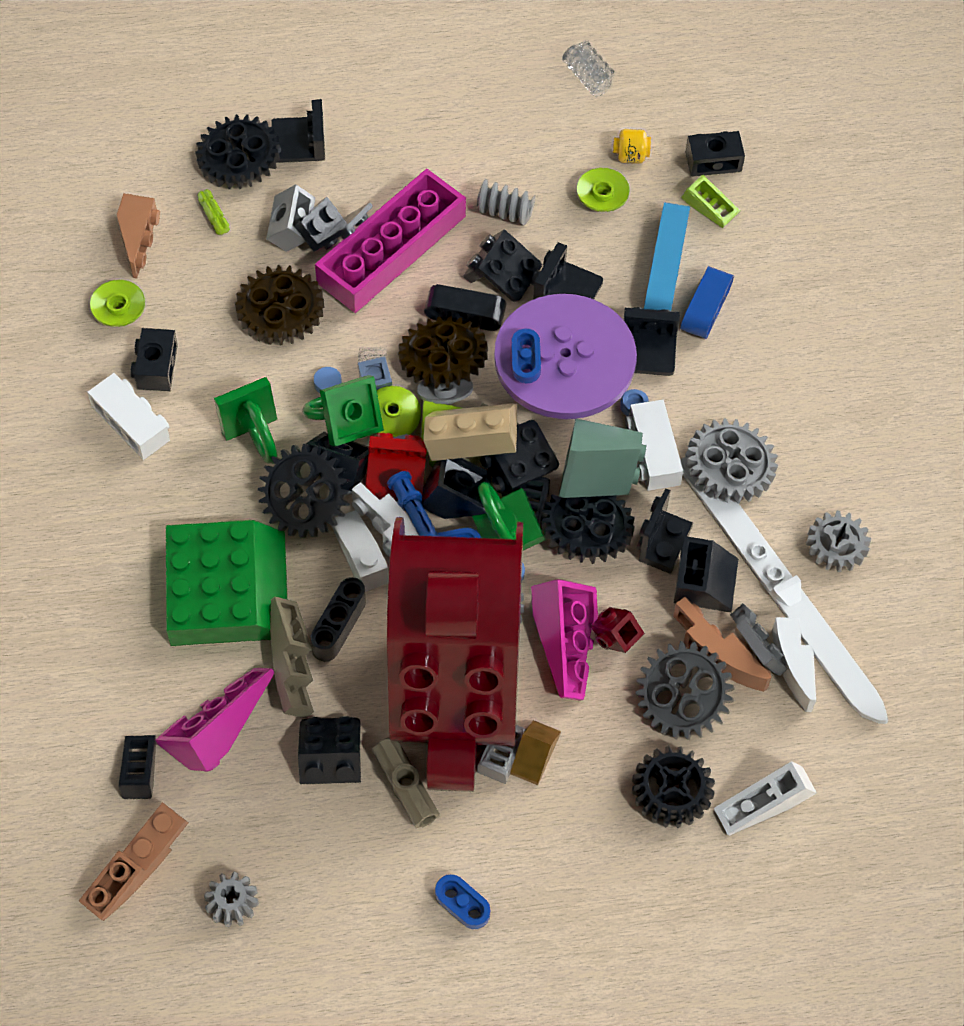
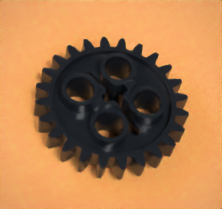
(238, 151)
(288, 471)
(588, 526)

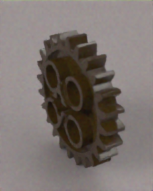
(279, 305)
(443, 352)

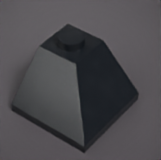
(352, 457)
(453, 489)

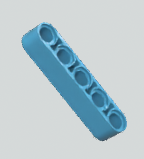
(667, 257)

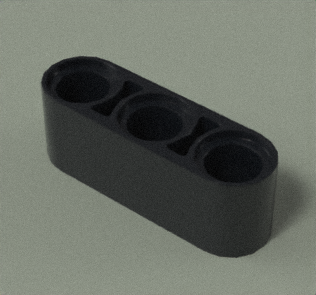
(474, 306)
(343, 607)

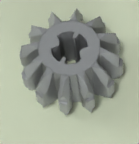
(232, 911)

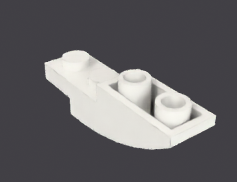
(381, 513)

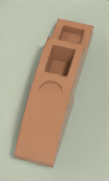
(735, 652)
(135, 864)

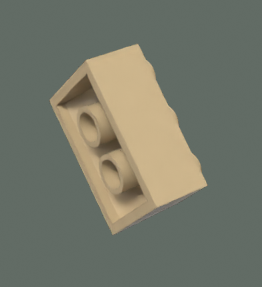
(471, 431)

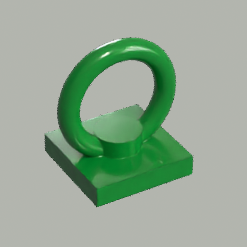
(348, 410)
(249, 411)
(504, 513)

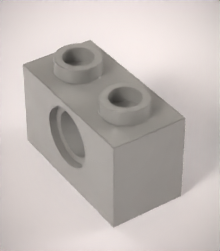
(286, 212)

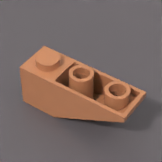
(136, 223)

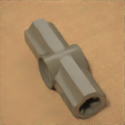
(413, 797)

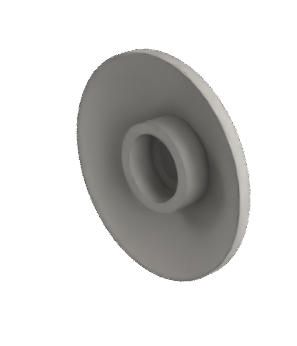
(445, 395)

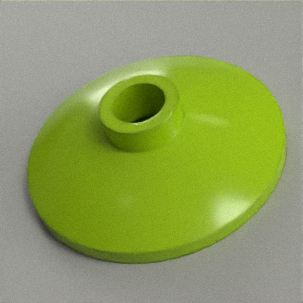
(605, 182)
(117, 294)
(408, 413)

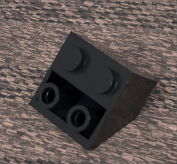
(706, 574)

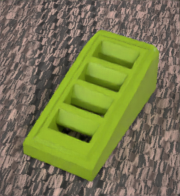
(710, 191)

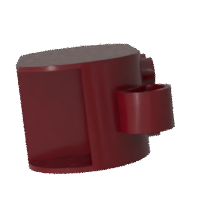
(453, 648)

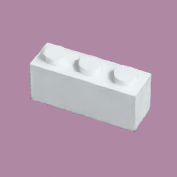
(129, 415)
(661, 461)

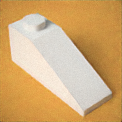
(361, 551)
(766, 798)

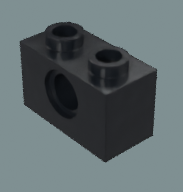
(715, 153)
(158, 373)

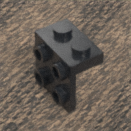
(504, 264)
(563, 277)
(654, 339)
(529, 462)
(329, 750)

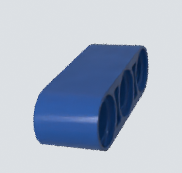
(707, 302)

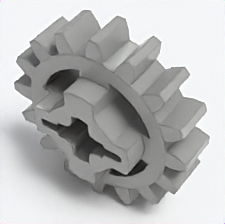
(850, 550)

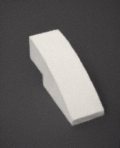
(797, 659)

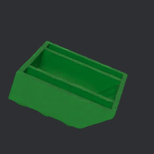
(223, 581)

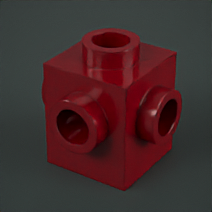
(617, 629)

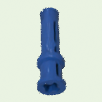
(410, 501)

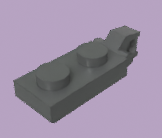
(756, 637)

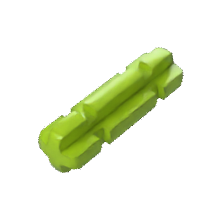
(213, 212)

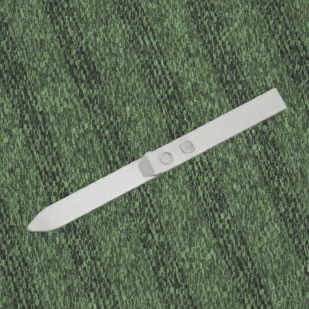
(793, 602)

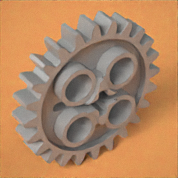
(731, 460)

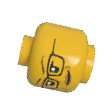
(632, 146)

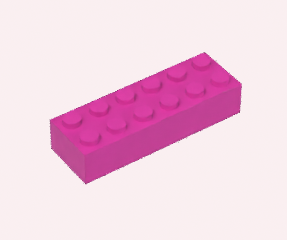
(390, 240)

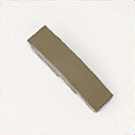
(289, 652)

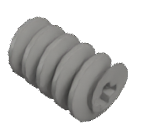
(505, 203)

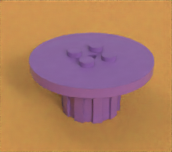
(584, 356)

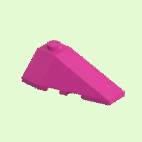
(563, 621)
(211, 732)

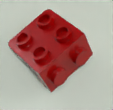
(392, 456)

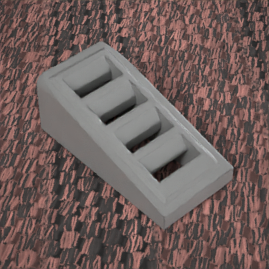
(493, 770)

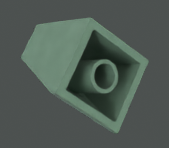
(601, 460)

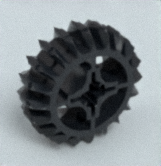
(659, 768)

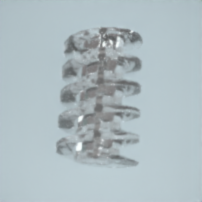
(589, 68)

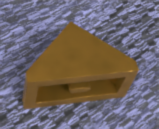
(534, 752)

